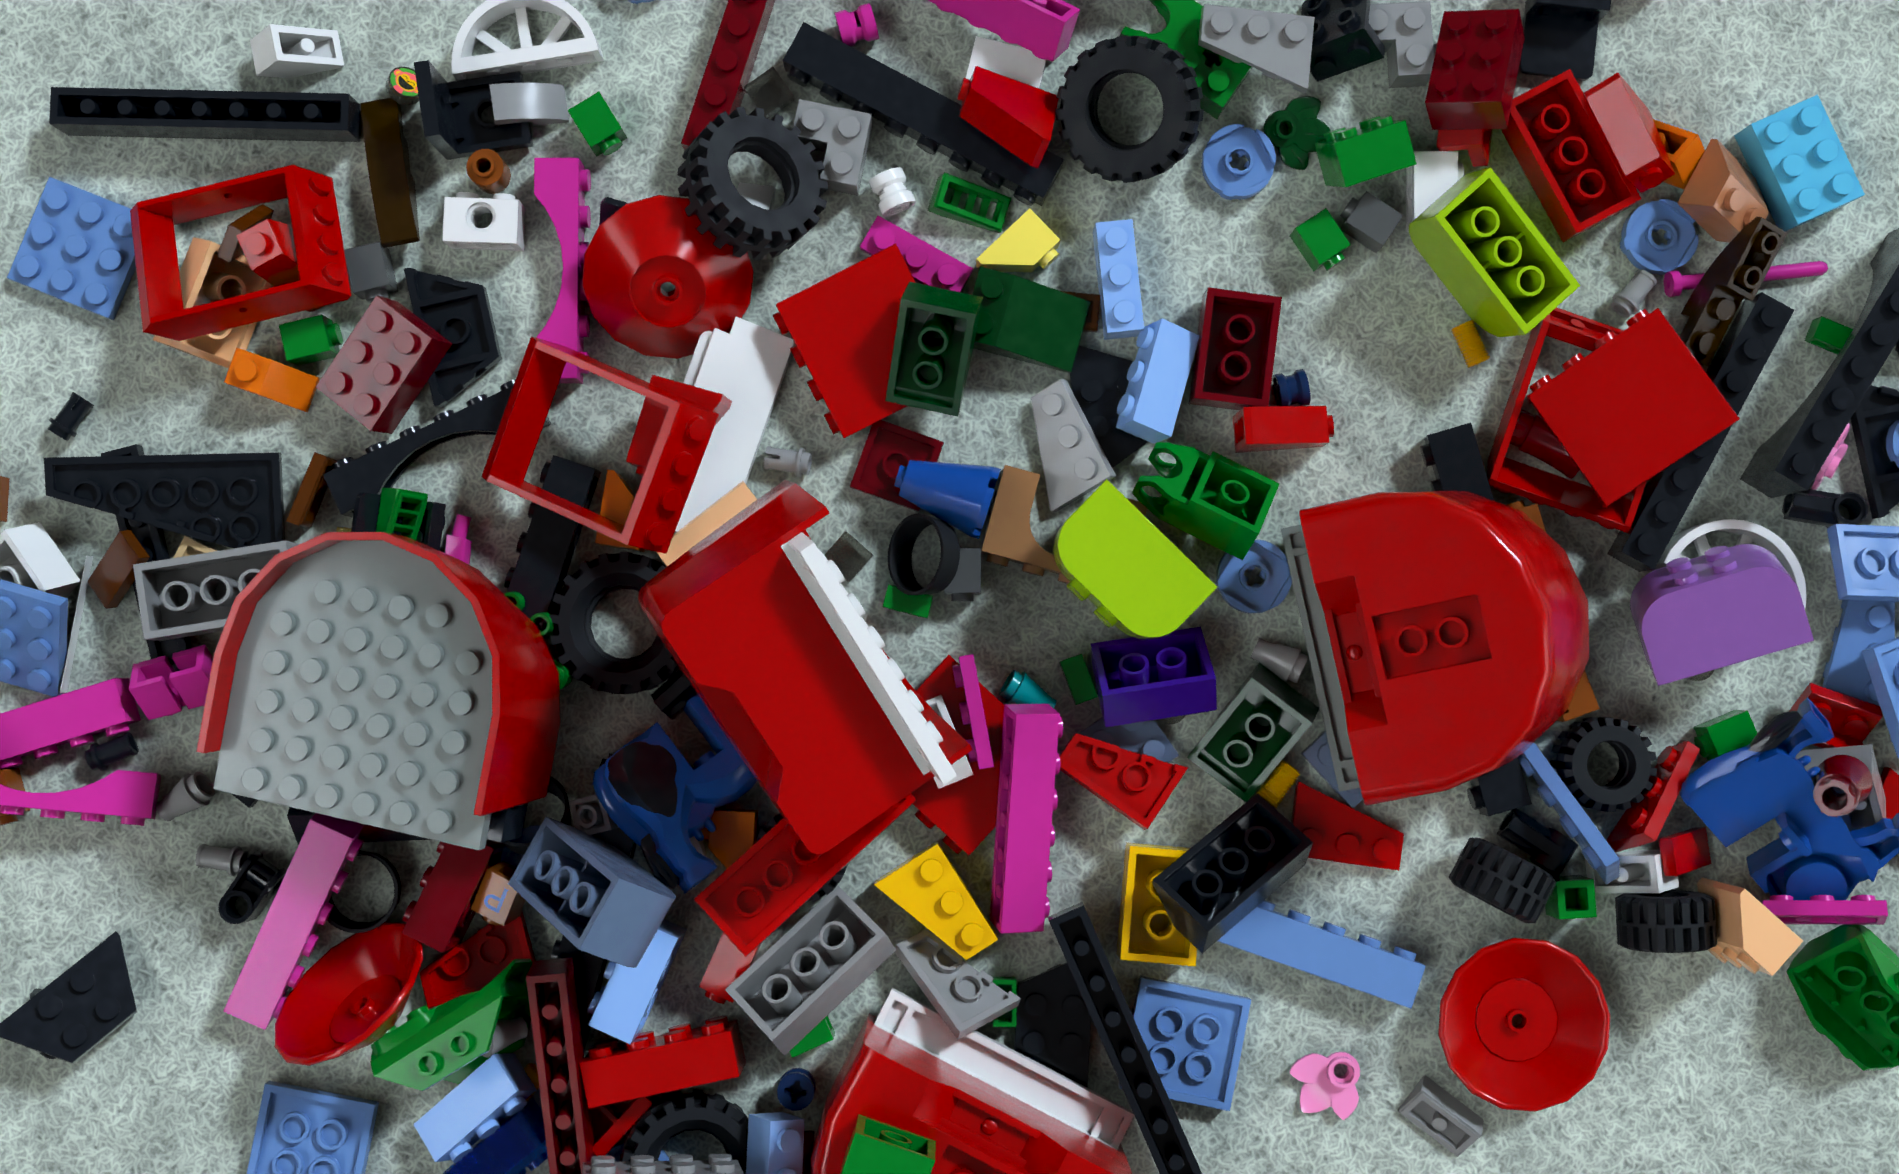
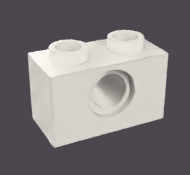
(503, 233)

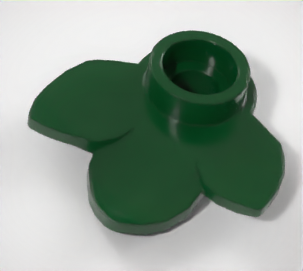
(1302, 131)

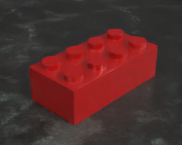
(1567, 156)
(662, 1062)

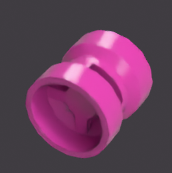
(848, 28)

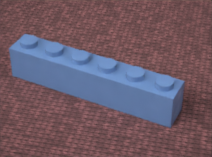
(1328, 953)

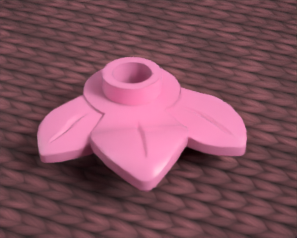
(1833, 459)
(1323, 1087)

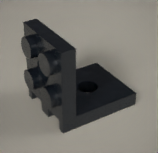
(454, 112)

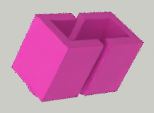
(164, 691)

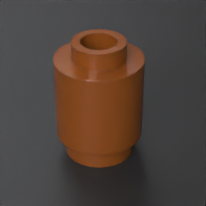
(493, 180)

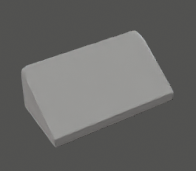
(1442, 1116)

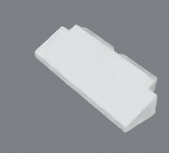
(749, 372)

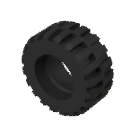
(1080, 108)

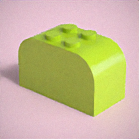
(1491, 256)
(1127, 567)

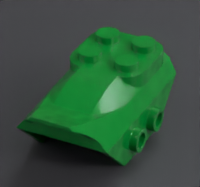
(1851, 994)
(452, 1036)

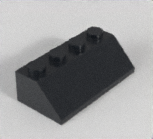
(1231, 871)

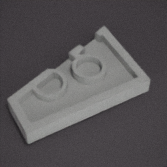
(1262, 39)
(1068, 447)
(953, 987)

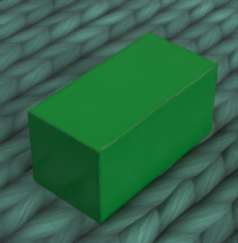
(1828, 334)
(911, 604)
(1078, 679)
(1009, 1018)

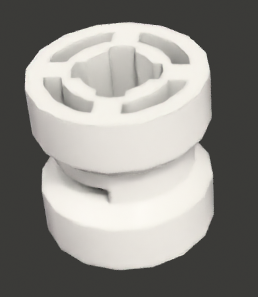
(893, 194)

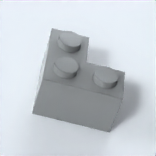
(1407, 39)
(843, 138)
(1874, 806)

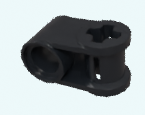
(256, 883)

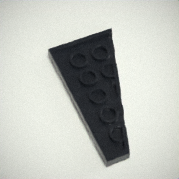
(202, 496)

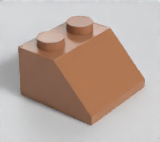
(1722, 194)

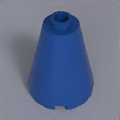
(950, 491)

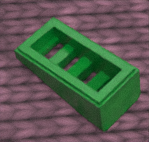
(965, 215)
(412, 513)

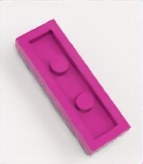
(924, 261)
(973, 711)
(1826, 910)

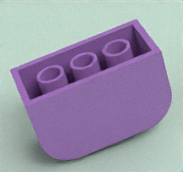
(1717, 611)

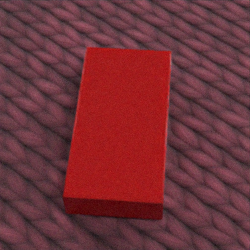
(1685, 851)

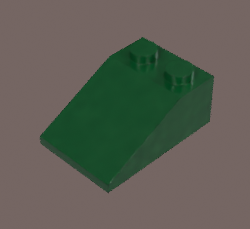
(1028, 320)
(933, 348)
(1253, 732)

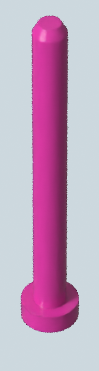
(1675, 283)

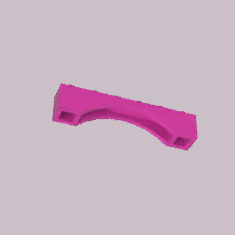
(561, 189)
(121, 794)

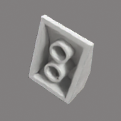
(35, 561)

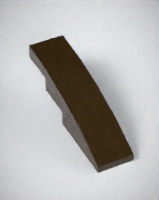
(390, 173)

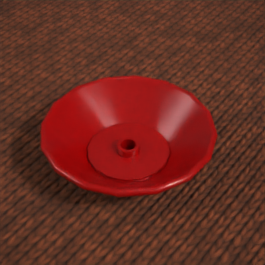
(654, 245)
(349, 996)
(1560, 1029)

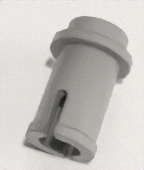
(1635, 291)
(788, 460)
(221, 858)

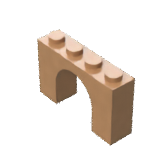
(1009, 526)

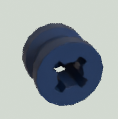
(1291, 389)
(797, 1081)

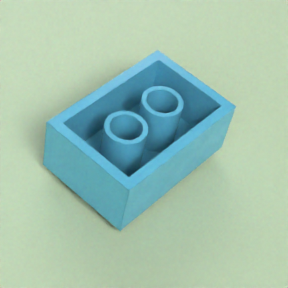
(1799, 164)

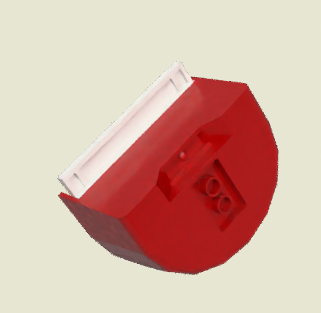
(797, 671)
(970, 1096)

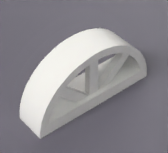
(529, 58)
(1749, 533)

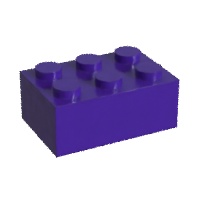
(1154, 677)

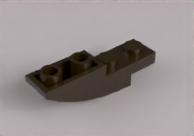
(1729, 280)

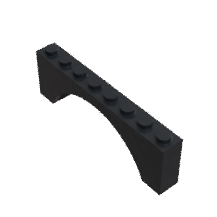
(1800, 447)

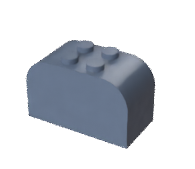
(592, 892)

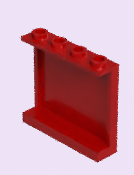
(848, 336)
(1631, 406)
(969, 806)

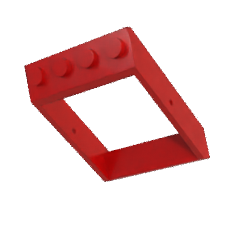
(315, 237)
(668, 470)
(1536, 484)

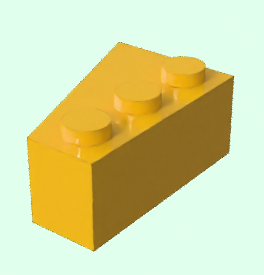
(939, 900)

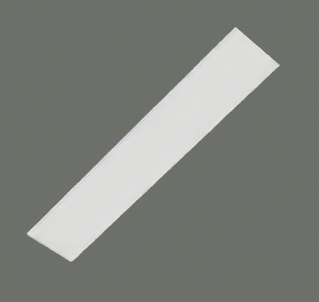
(76, 624)

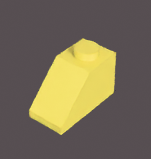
(1022, 247)

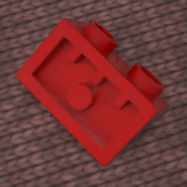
(1848, 716)

